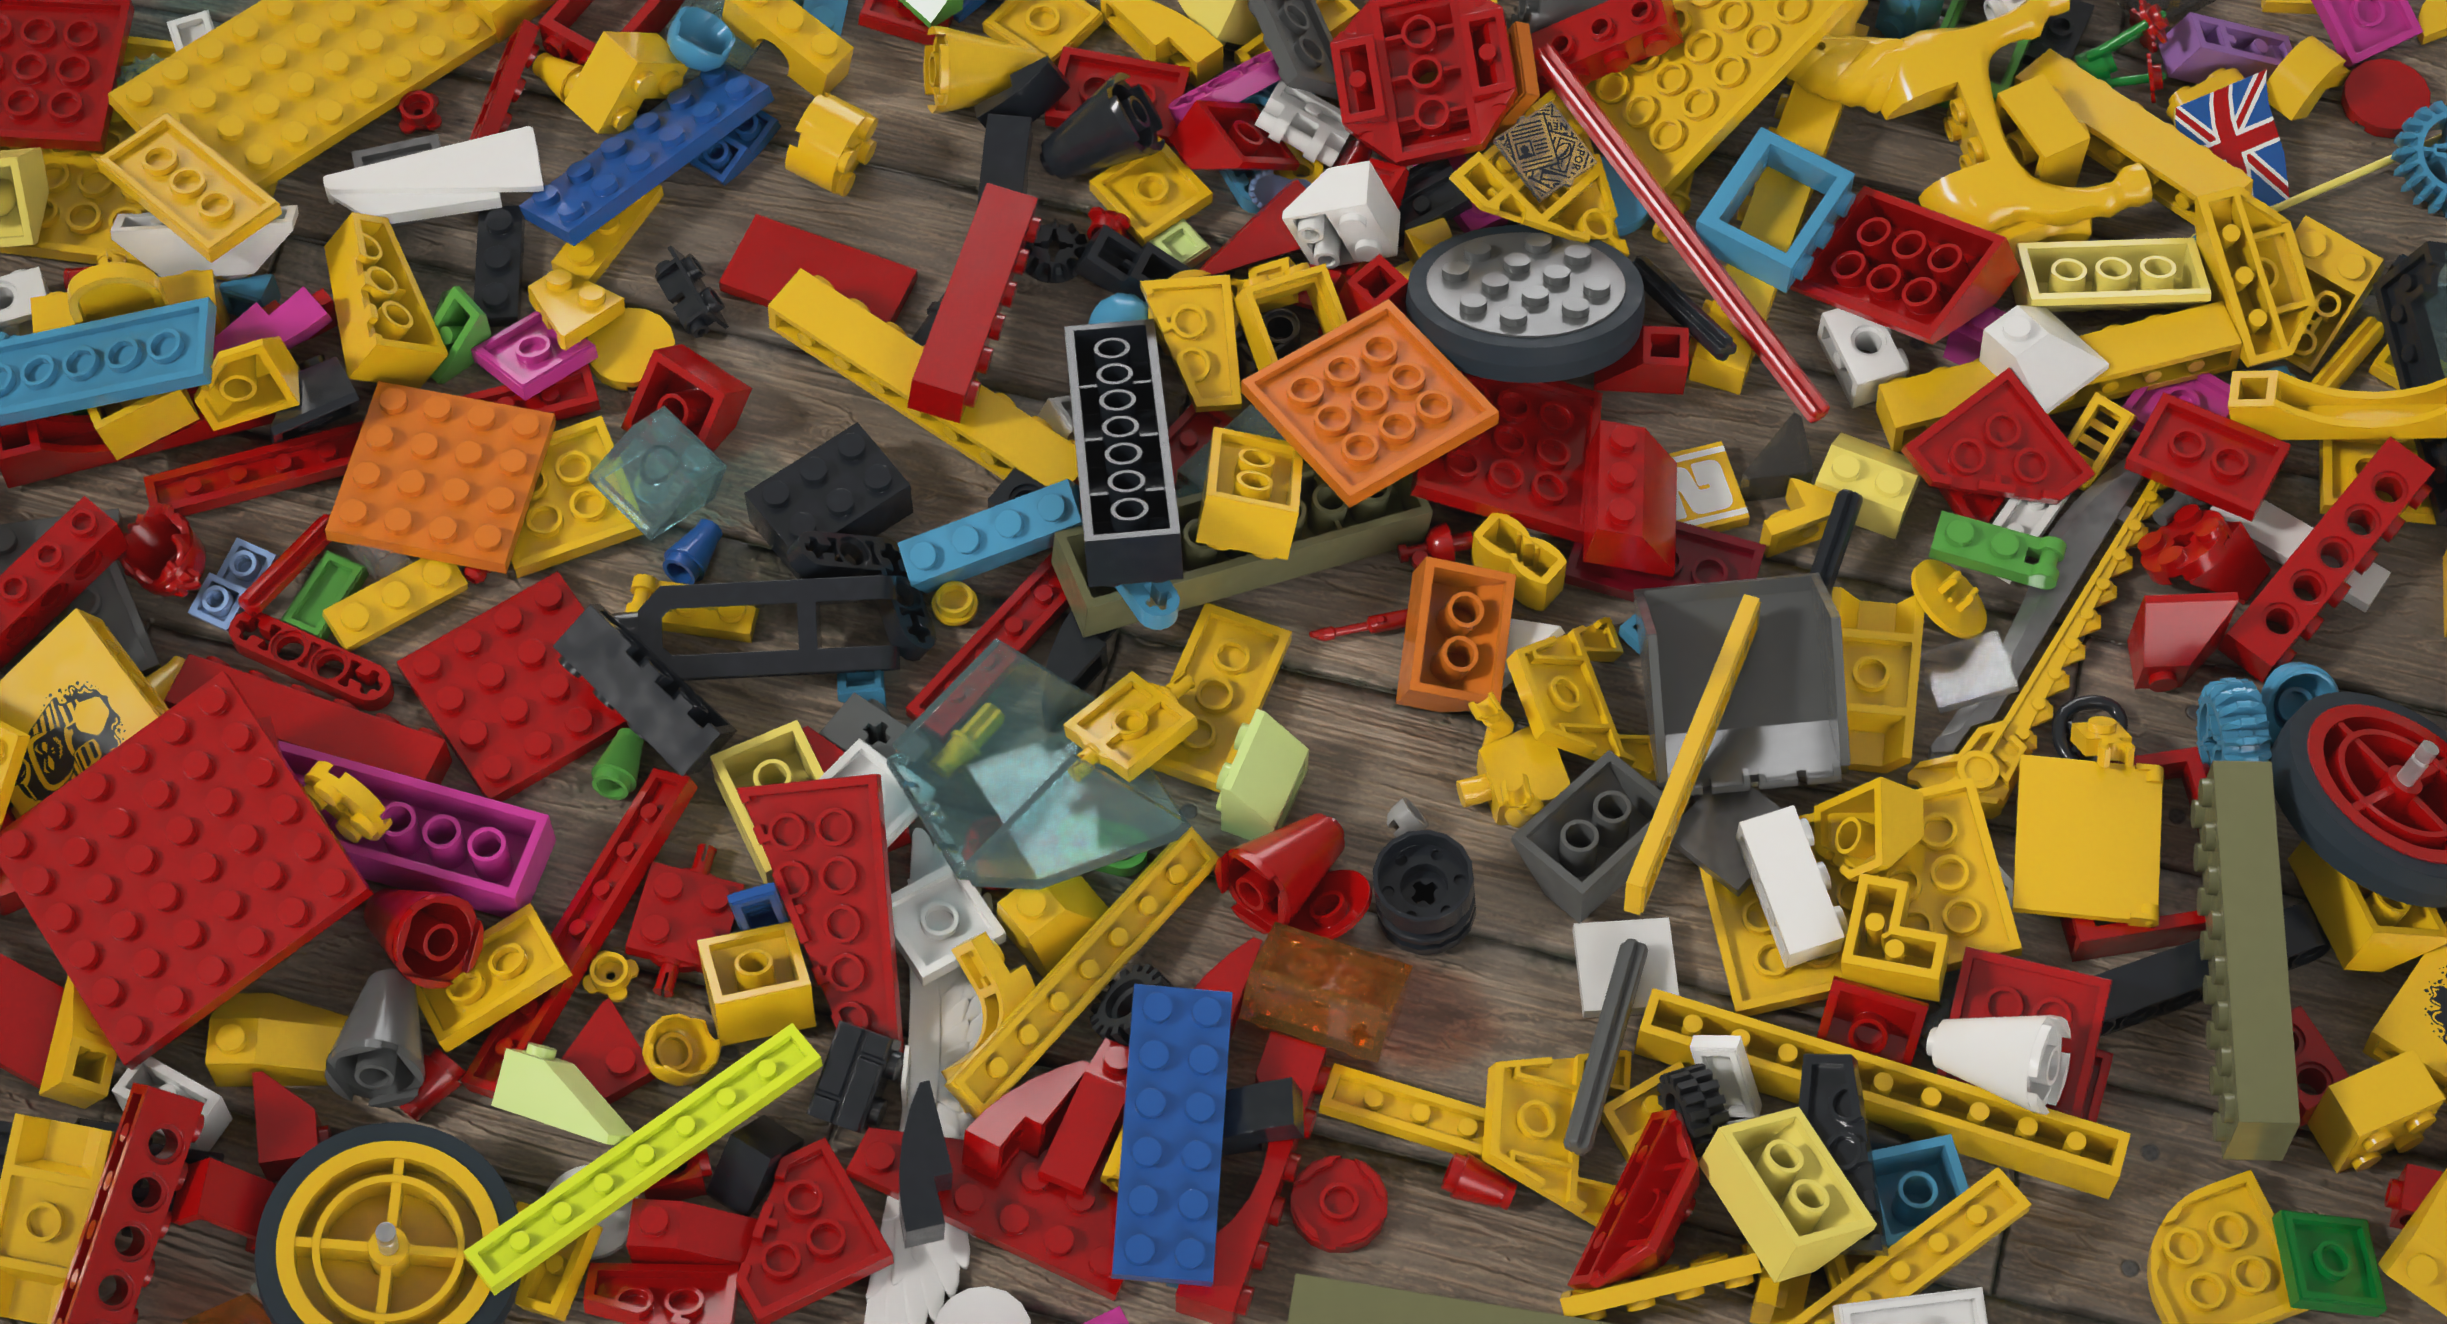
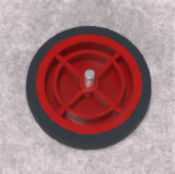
(2368, 793)

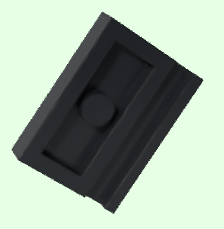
(1430, 196)

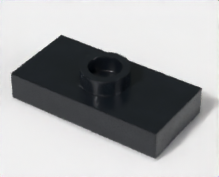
(2061, 32)

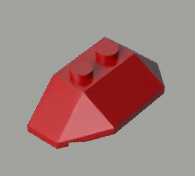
(1644, 1207)

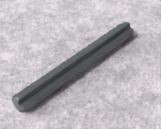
(1605, 1047)

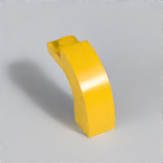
(994, 984)

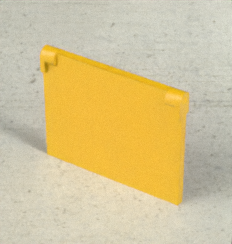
(2088, 840)

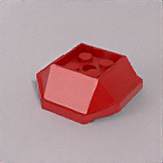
(1399, 42)

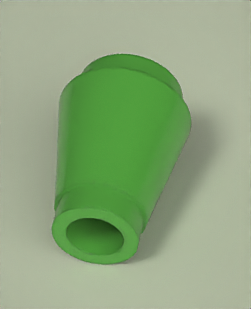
(618, 766)

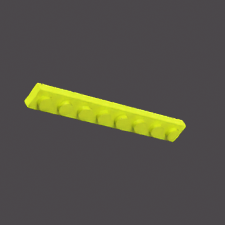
(642, 1159)

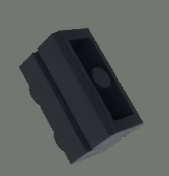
(856, 1078)

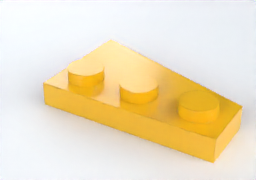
(1200, 336)

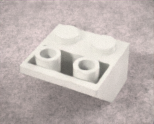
(1345, 217)

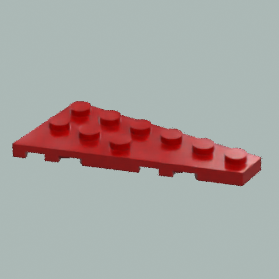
(1015, 1211)

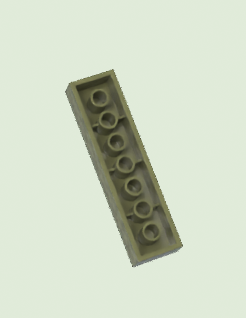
(1323, 538)
(2246, 962)

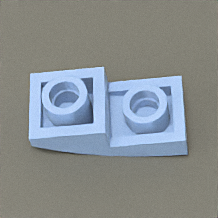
(219, 594)

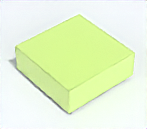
(1183, 244)

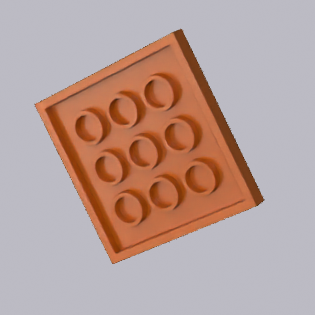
(1369, 402)
(441, 477)

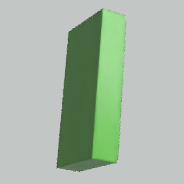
(328, 583)

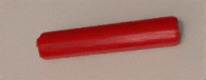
(285, 568)

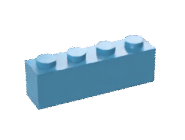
(991, 537)

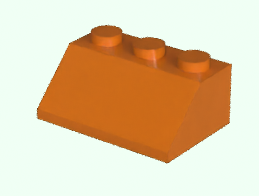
(1455, 636)

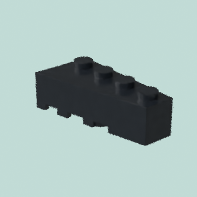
(643, 690)

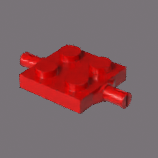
(676, 912)

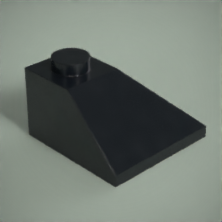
(324, 399)

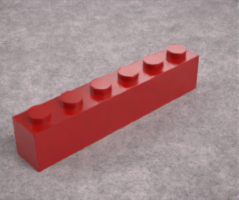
(973, 304)
(323, 724)

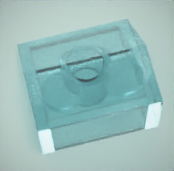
(658, 473)

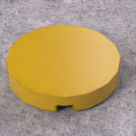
(627, 346)

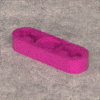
(1230, 86)

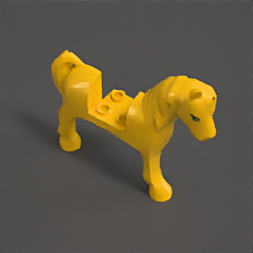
(1954, 65)

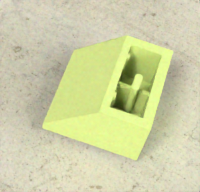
(1262, 778)

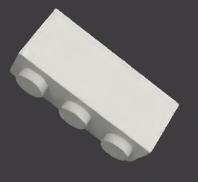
(1791, 886)

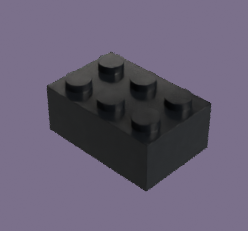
(832, 489)

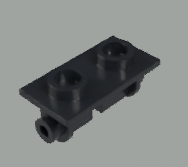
(701, 304)

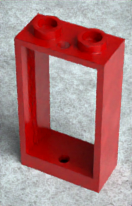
(573, 47)

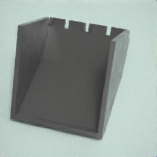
(1788, 699)

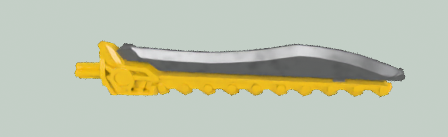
(1995, 748)

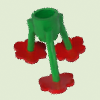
(2145, 25)

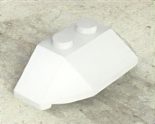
(170, 255)

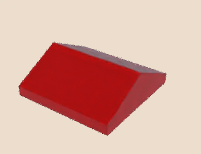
(1872, 1020)

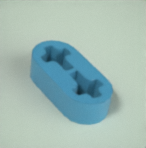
(1138, 599)

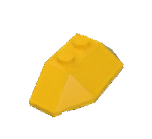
(2255, 272)

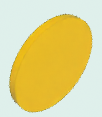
(1949, 599)

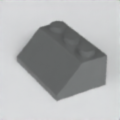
(1589, 835)

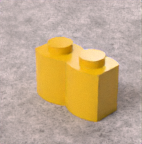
(1506, 546)

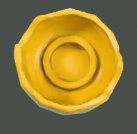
(680, 1050)

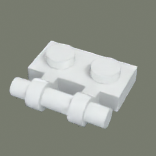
(1304, 123)

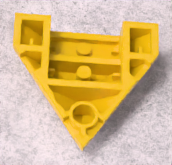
(1571, 213)

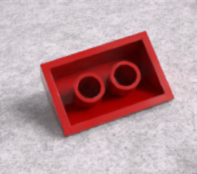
(1630, 501)

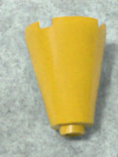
(969, 67)

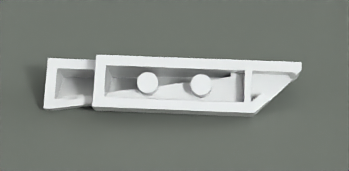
(443, 179)

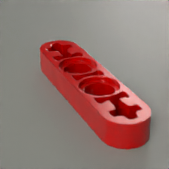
(314, 656)

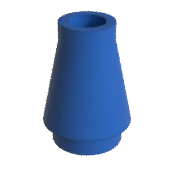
(690, 556)

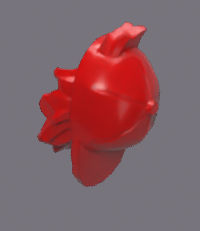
(164, 552)

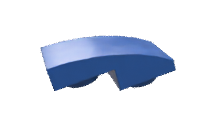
(738, 148)

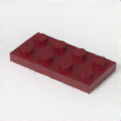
(1699, 558)

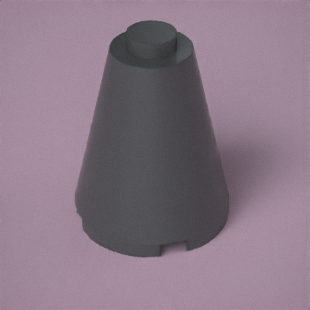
(380, 1044)

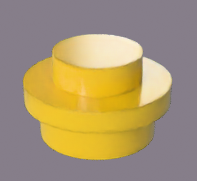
(954, 603)

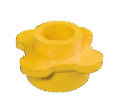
(610, 962)

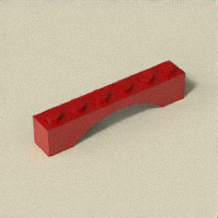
(71, 444)
(1241, 1242)

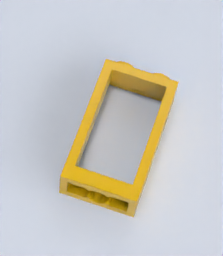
(1295, 280)

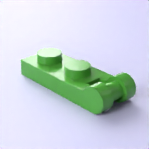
(1997, 550)

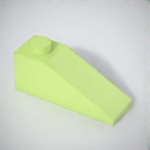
(556, 1094)

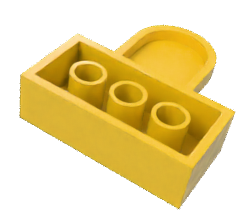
(122, 289)

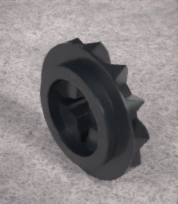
(1071, 249)

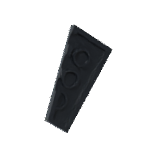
(1836, 1110)

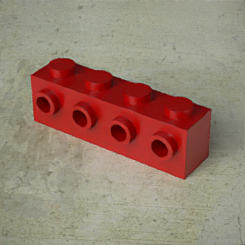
(1610, 37)

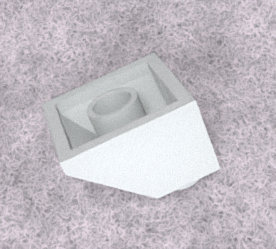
(2041, 353)

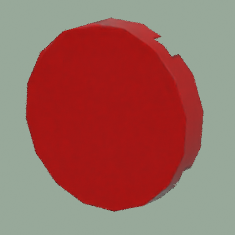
(2383, 96)
(1338, 1204)

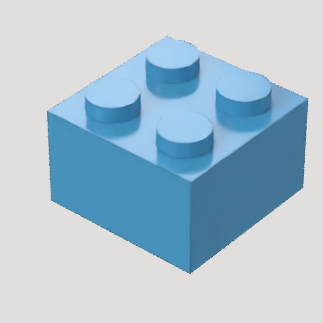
(1916, 1182)

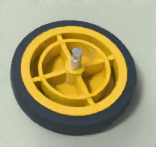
(379, 1231)

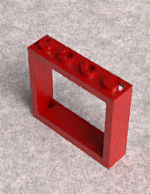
(2091, 941)

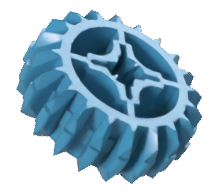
(2424, 166)
(2232, 722)

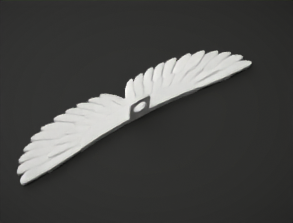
(942, 1030)

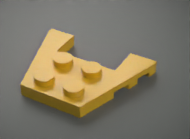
(1566, 699)
(1528, 1121)

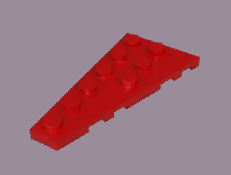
(835, 884)

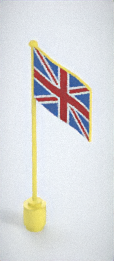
(2243, 133)

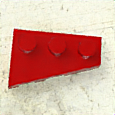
(662, 1293)

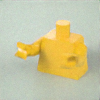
(1512, 769)

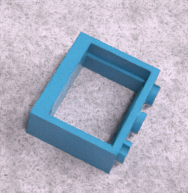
(1752, 254)

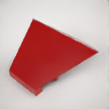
(2239, 570)

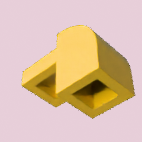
(2304, 78)

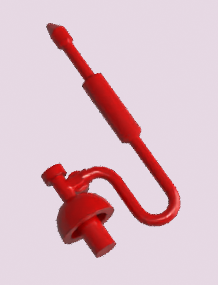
(1438, 544)

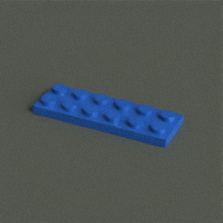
(646, 153)
(1172, 1135)

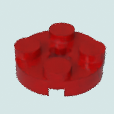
(2185, 545)

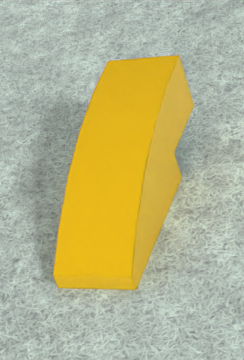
(1165, 36)

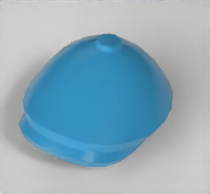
(2290, 689)

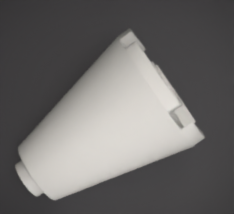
(2006, 1056)

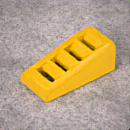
(2126, 421)

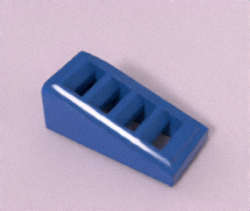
(758, 907)

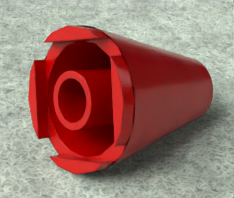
(1279, 870)
(426, 934)

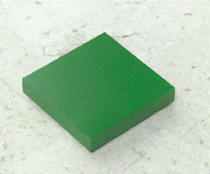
(2329, 1263)

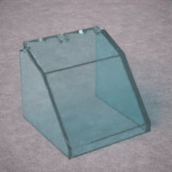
(1007, 783)

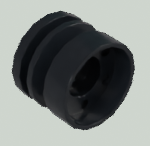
(1428, 869)

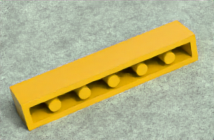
(2129, 134)

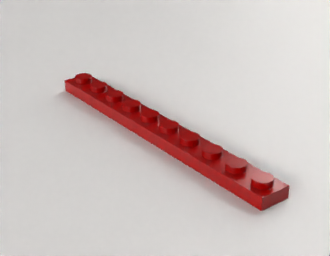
(325, 454)
(1040, 597)

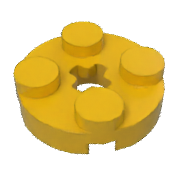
(348, 802)

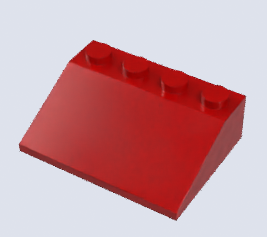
(1909, 267)

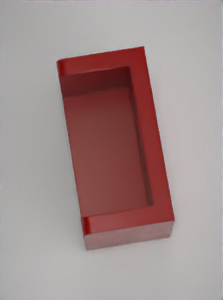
(223, 1197)

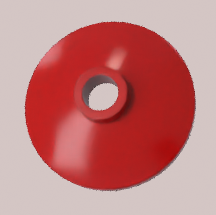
(1335, 904)

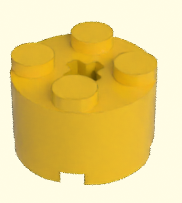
(832, 143)

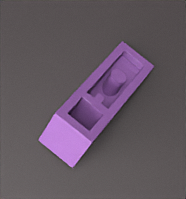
(2206, 44)

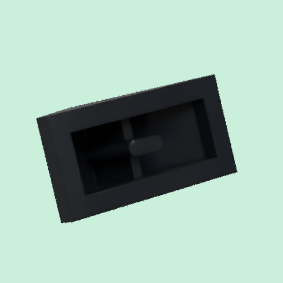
(750, 1163)

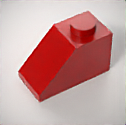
(284, 1126)

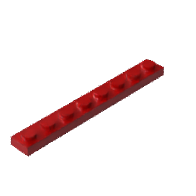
(589, 918)

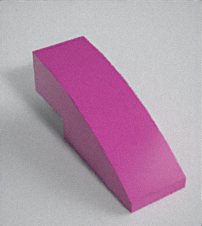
(292, 321)

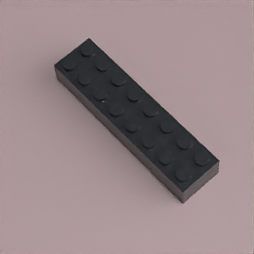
(1123, 454)

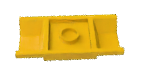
(1880, 678)
(44, 1204)

